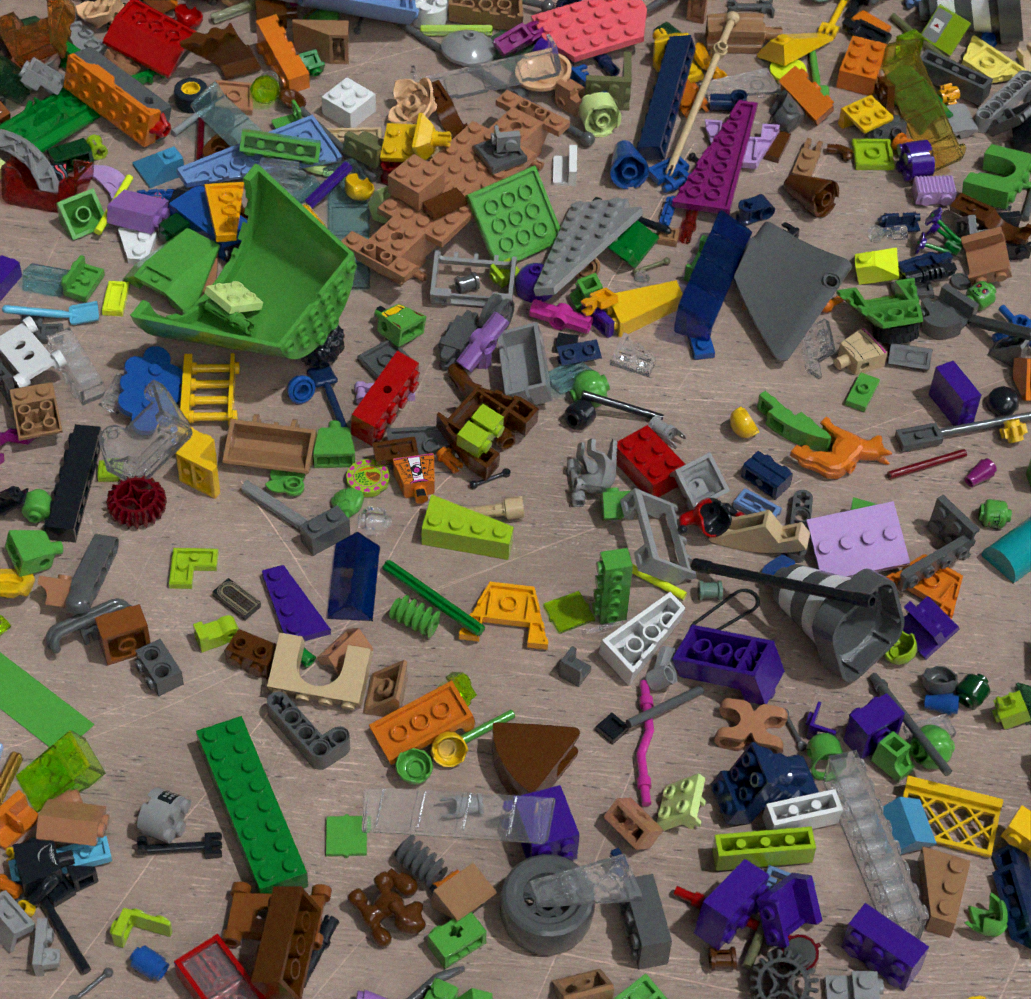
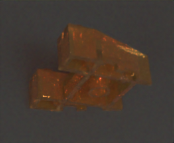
(41, 37)

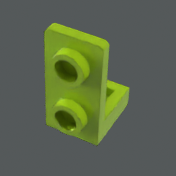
(134, 917)

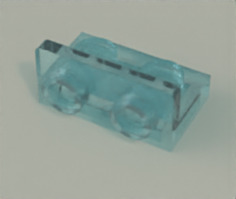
(43, 279)

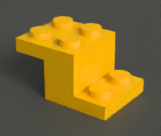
(198, 464)

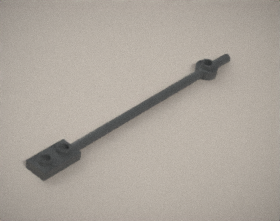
(931, 435)

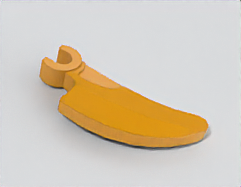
(703, 60)

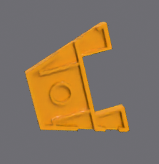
(510, 606)

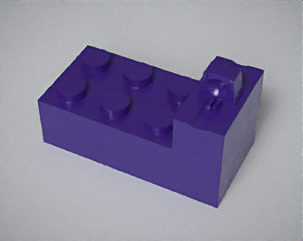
(731, 662)

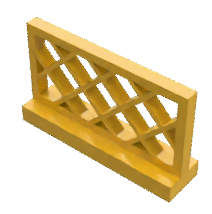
(958, 799)

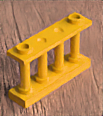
(190, 384)

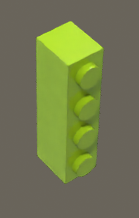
(764, 848)

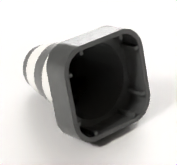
(984, 16)
(845, 634)

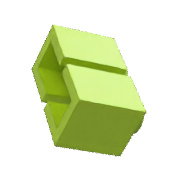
(477, 436)

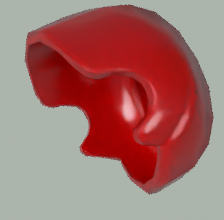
(189, 17)

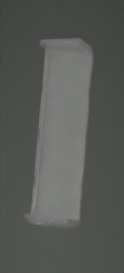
(499, 73)
(457, 814)

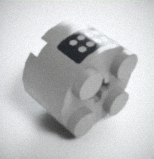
(163, 815)

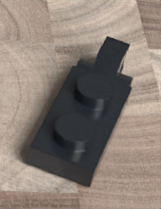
(866, 30)

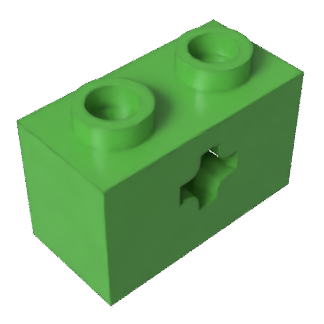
(456, 939)

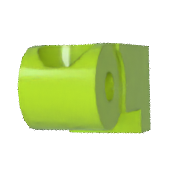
(215, 633)

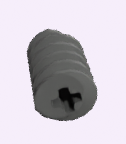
(419, 862)

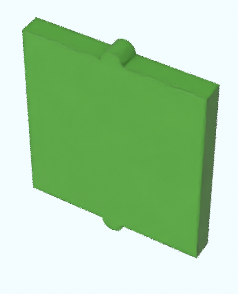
(345, 836)

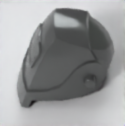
(786, 112)

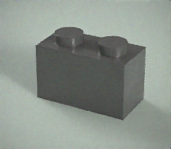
(325, 530)

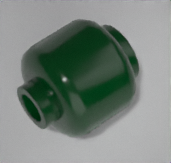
(973, 690)

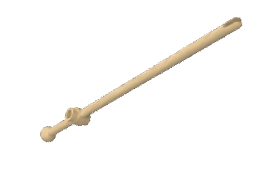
(717, 52)

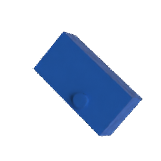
(194, 208)

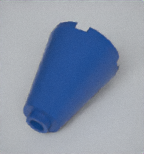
(628, 166)

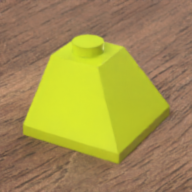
(877, 266)

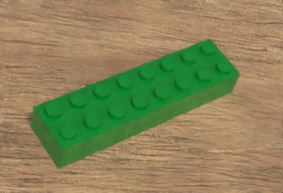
(251, 806)

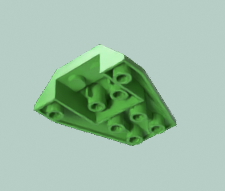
(177, 268)

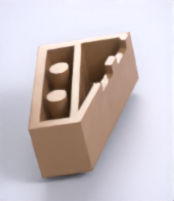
(942, 888)

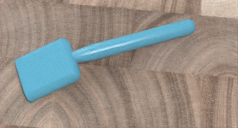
(77, 313)

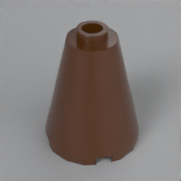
(813, 193)

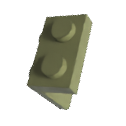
(363, 147)

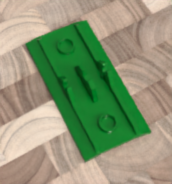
(51, 119)

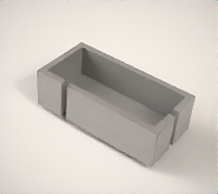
(525, 364)

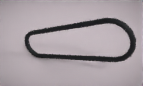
(724, 601)

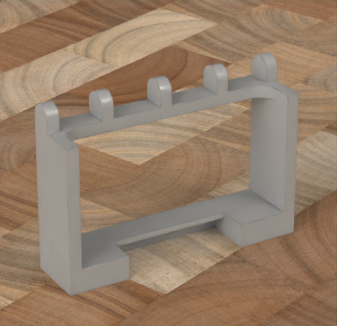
(444, 295)
(646, 557)

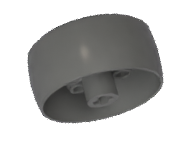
(533, 927)

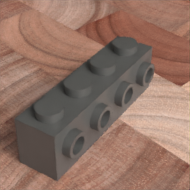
(971, 84)

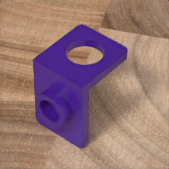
(814, 728)

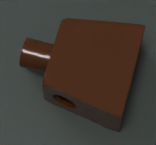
(267, 8)

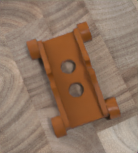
(246, 905)

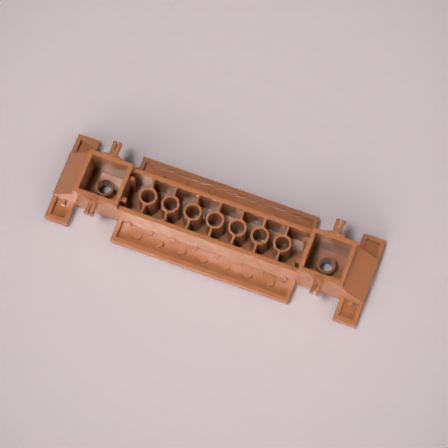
(411, 234)

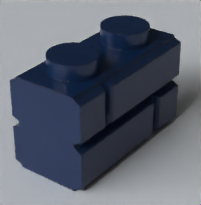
(767, 474)

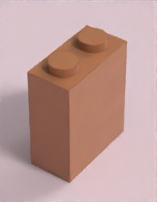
(72, 822)

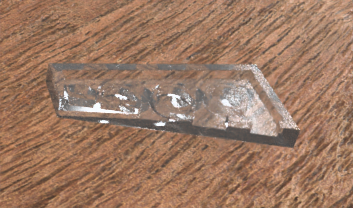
(592, 883)

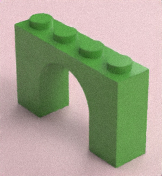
(999, 191)

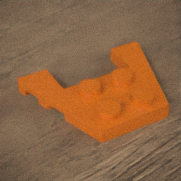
(941, 587)

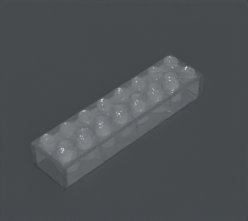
(873, 844)

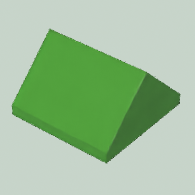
(80, 213)

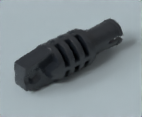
(931, 272)

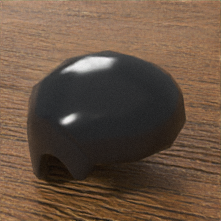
(1003, 401)

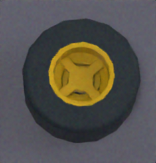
(187, 91)

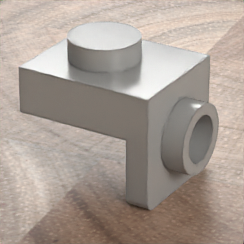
(505, 141)

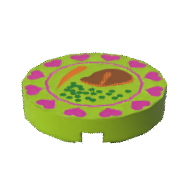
(368, 477)

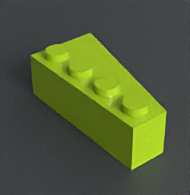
(465, 530)

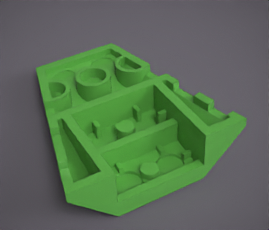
(887, 311)

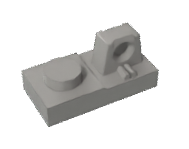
(43, 956)

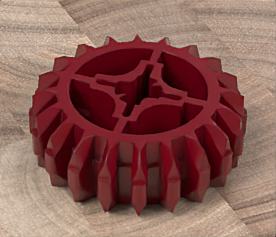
(136, 501)

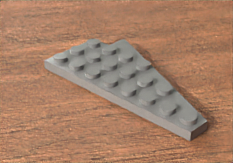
(582, 237)

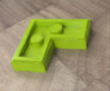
(187, 561)

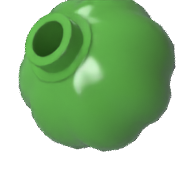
(589, 381)
(940, 740)

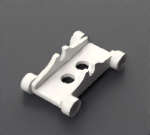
(38, 363)

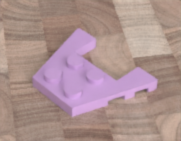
(756, 146)

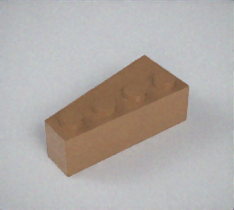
(498, 13)

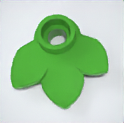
(286, 482)

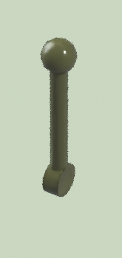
(666, 261)

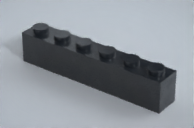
(74, 484)

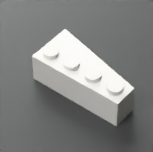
(638, 640)

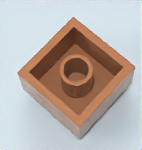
(416, 181)

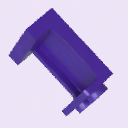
(788, 908)

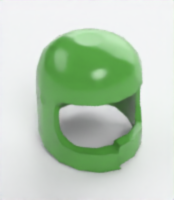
(820, 748)

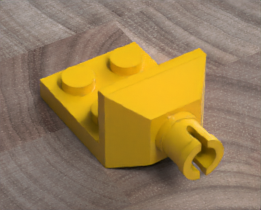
(660, 42)
(409, 139)

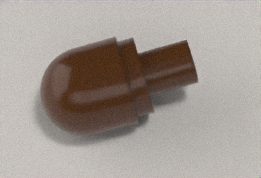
(403, 883)

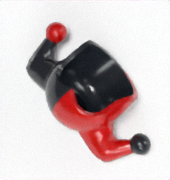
(709, 516)

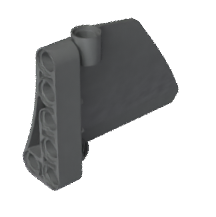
(786, 286)

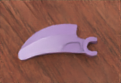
(108, 178)

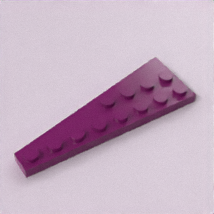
(718, 170)

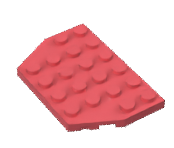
(594, 26)

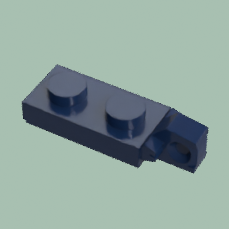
(926, 259)

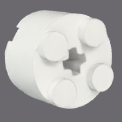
(431, 12)

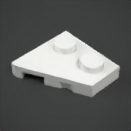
(136, 244)

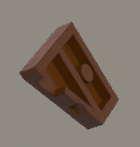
(886, 93)

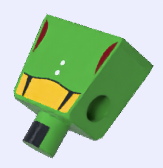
(400, 323)

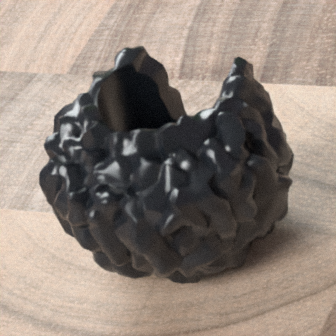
(328, 351)

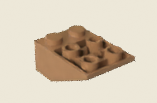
(326, 36)
(36, 411)

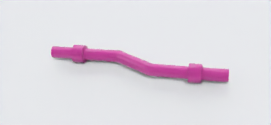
(644, 781)

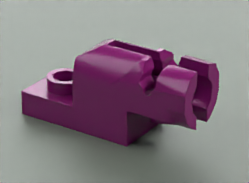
(518, 38)

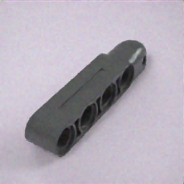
(91, 573)

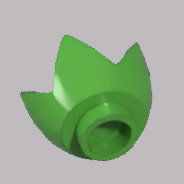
(991, 921)

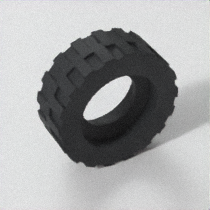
(896, 334)

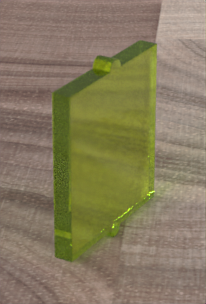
(569, 612)

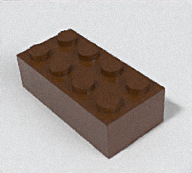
(286, 943)

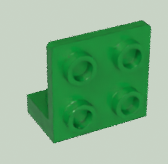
(634, 244)

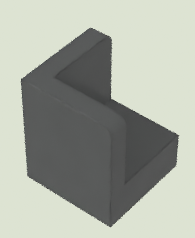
(573, 669)

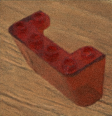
(21, 189)

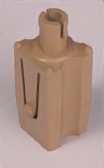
(745, 36)

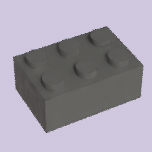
(647, 926)

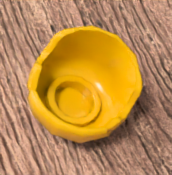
(357, 188)
(742, 423)
(449, 749)

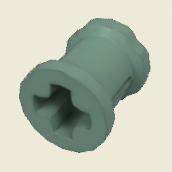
(710, 590)

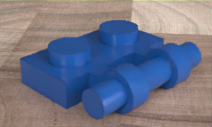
(658, 175)

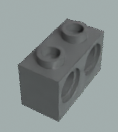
(161, 665)

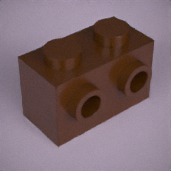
(251, 653)

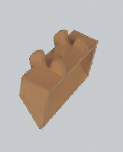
(270, 445)

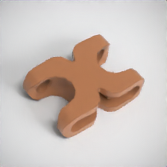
(750, 725)

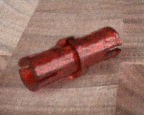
(688, 226)

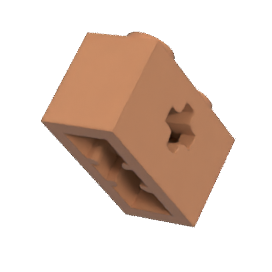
(633, 823)

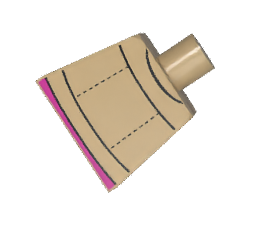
(860, 353)

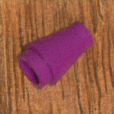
(982, 471)

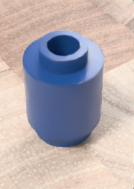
(149, 963)

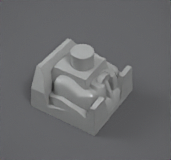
(700, 480)

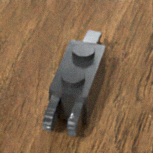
(457, 338)

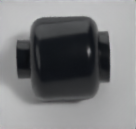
(580, 414)

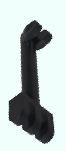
(211, 846)

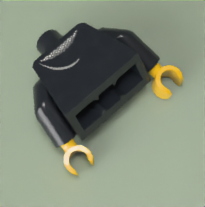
(38, 869)

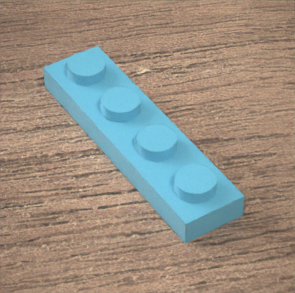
(83, 855)

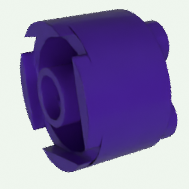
(915, 159)

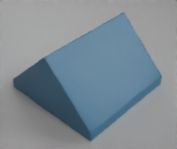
(909, 824)

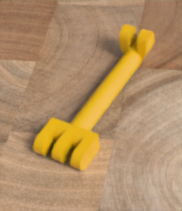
(831, 26)

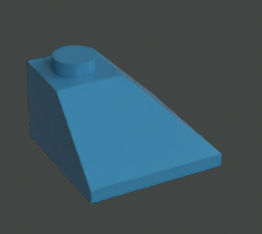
(159, 167)

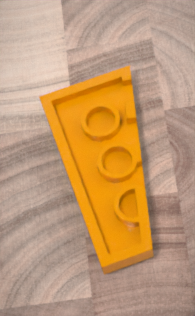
(224, 206)

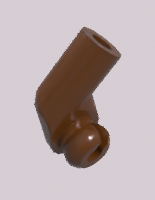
(840, 149)

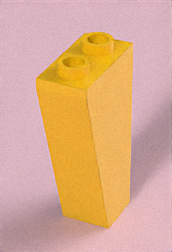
(643, 306)

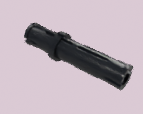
(326, 929)

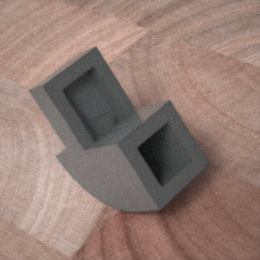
(939, 324)

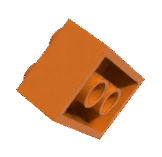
(861, 66)

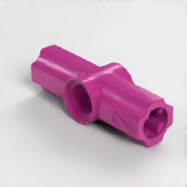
(561, 316)

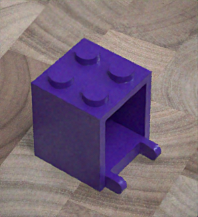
(563, 833)

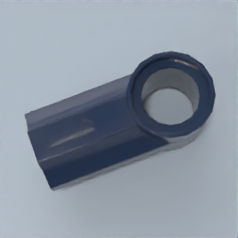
(727, 101)

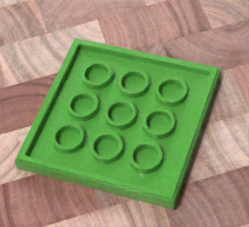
(515, 216)

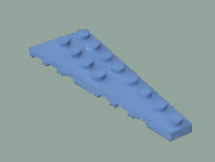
(233, 164)

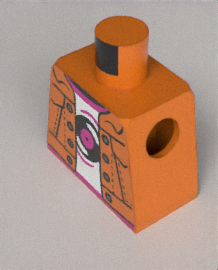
(415, 476)

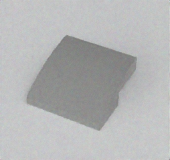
(962, 121)

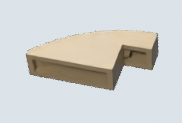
(763, 534)

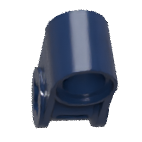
(756, 208)

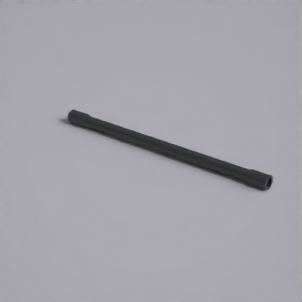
(856, 598)

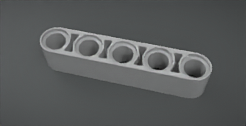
(1008, 96)

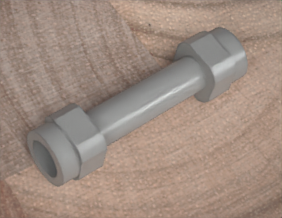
(574, 470)

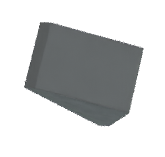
(1008, 349)

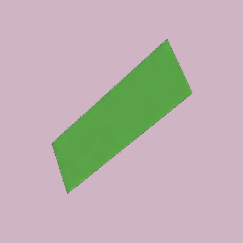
(37, 706)

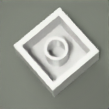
(348, 103)

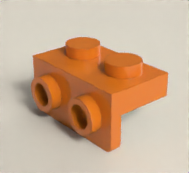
(688, 98)

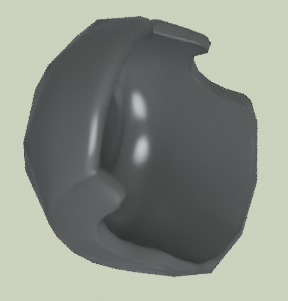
(939, 680)

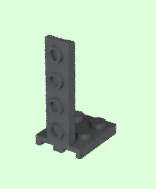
(956, 532)

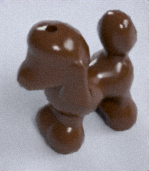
(388, 904)

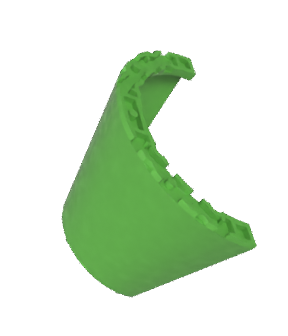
(288, 264)

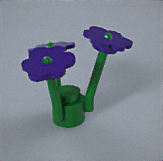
(953, 243)

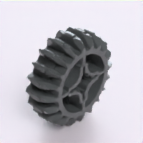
(792, 975)

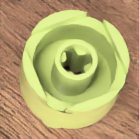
(599, 114)

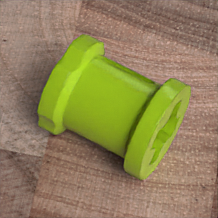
(99, 146)

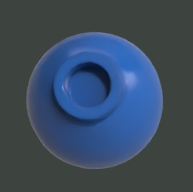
(300, 389)

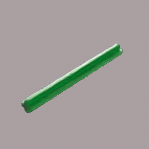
(434, 598)

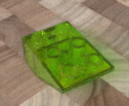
(61, 767)

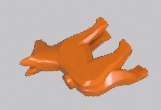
(845, 453)

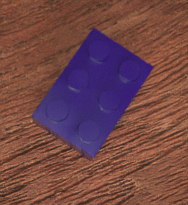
(731, 904)
(884, 947)

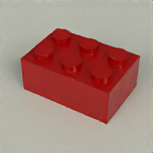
(648, 461)

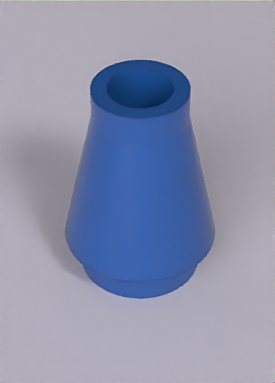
(943, 703)

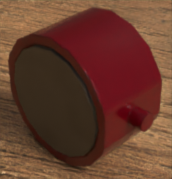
(805, 946)

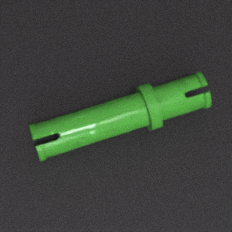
(235, 320)

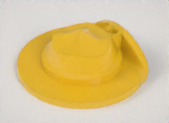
(12, 585)

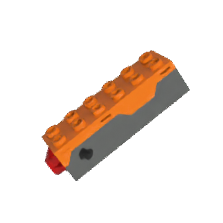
(117, 96)

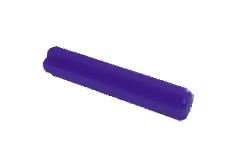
(329, 184)

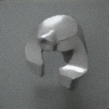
(599, 474)

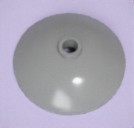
(468, 48)

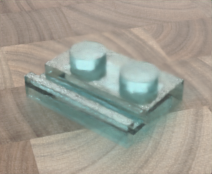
(562, 377)

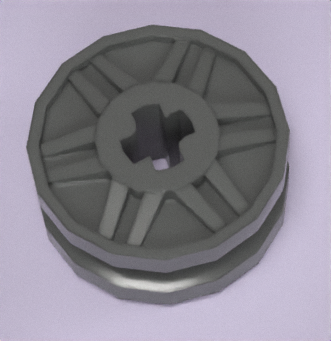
(497, 304)

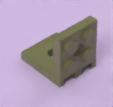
(616, 86)

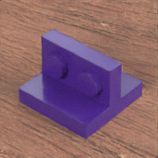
(928, 625)

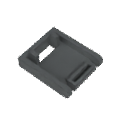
(1010, 119)

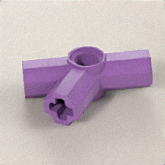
(482, 343)

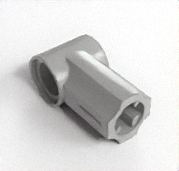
(664, 670)

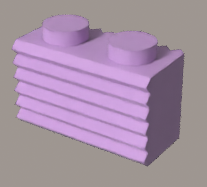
(933, 190)

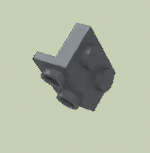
(889, 130)

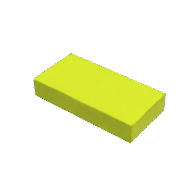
(115, 298)

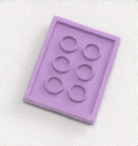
(859, 540)

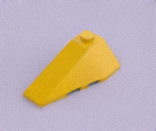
(790, 47)

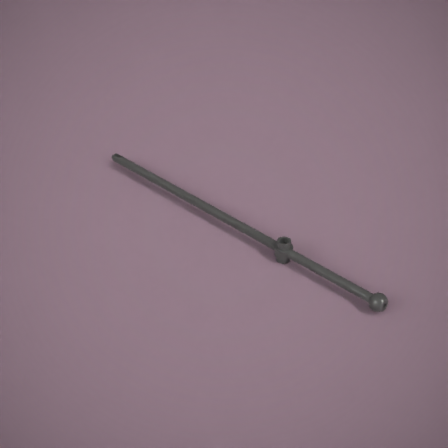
(586, 138)

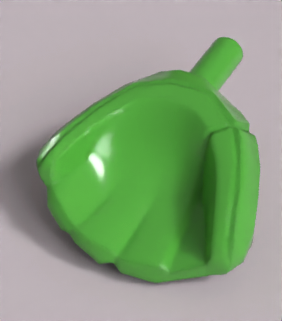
(348, 500)

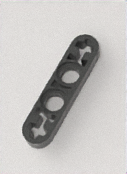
(806, 511)

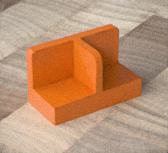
(15, 819)

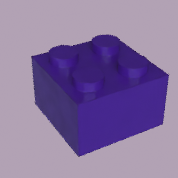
(872, 724)

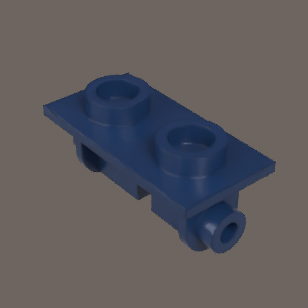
(908, 219)
(578, 352)

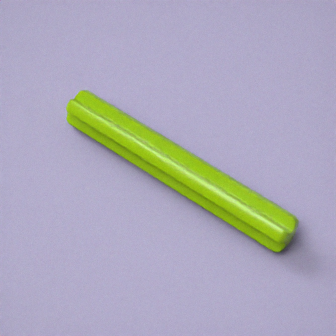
(444, 30)

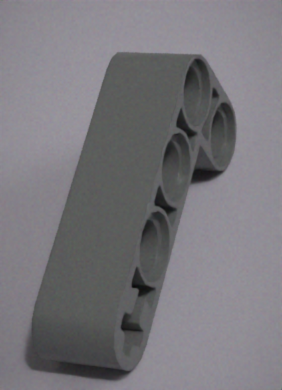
(303, 728)

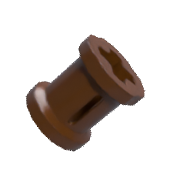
(722, 958)

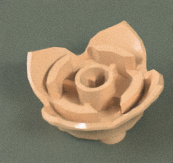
(98, 12)
(411, 100)

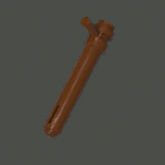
(459, 377)

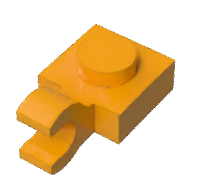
(602, 299)

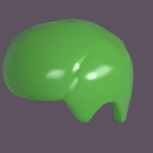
(414, 766)

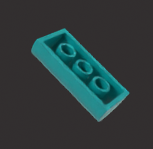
(1012, 552)

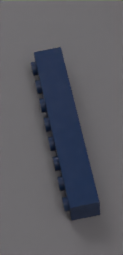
(666, 98)

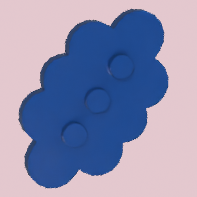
(140, 372)

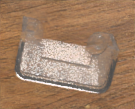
(148, 439)

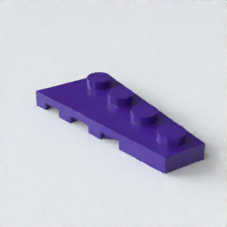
(292, 606)

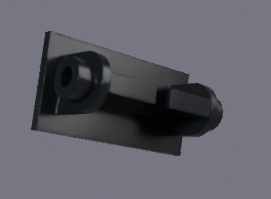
(12, 499)

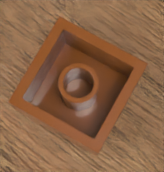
(122, 633)

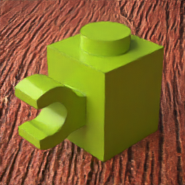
(1011, 710)

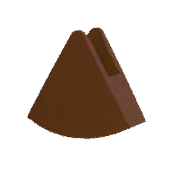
(532, 755)

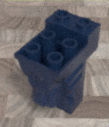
(760, 779)

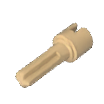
(510, 508)

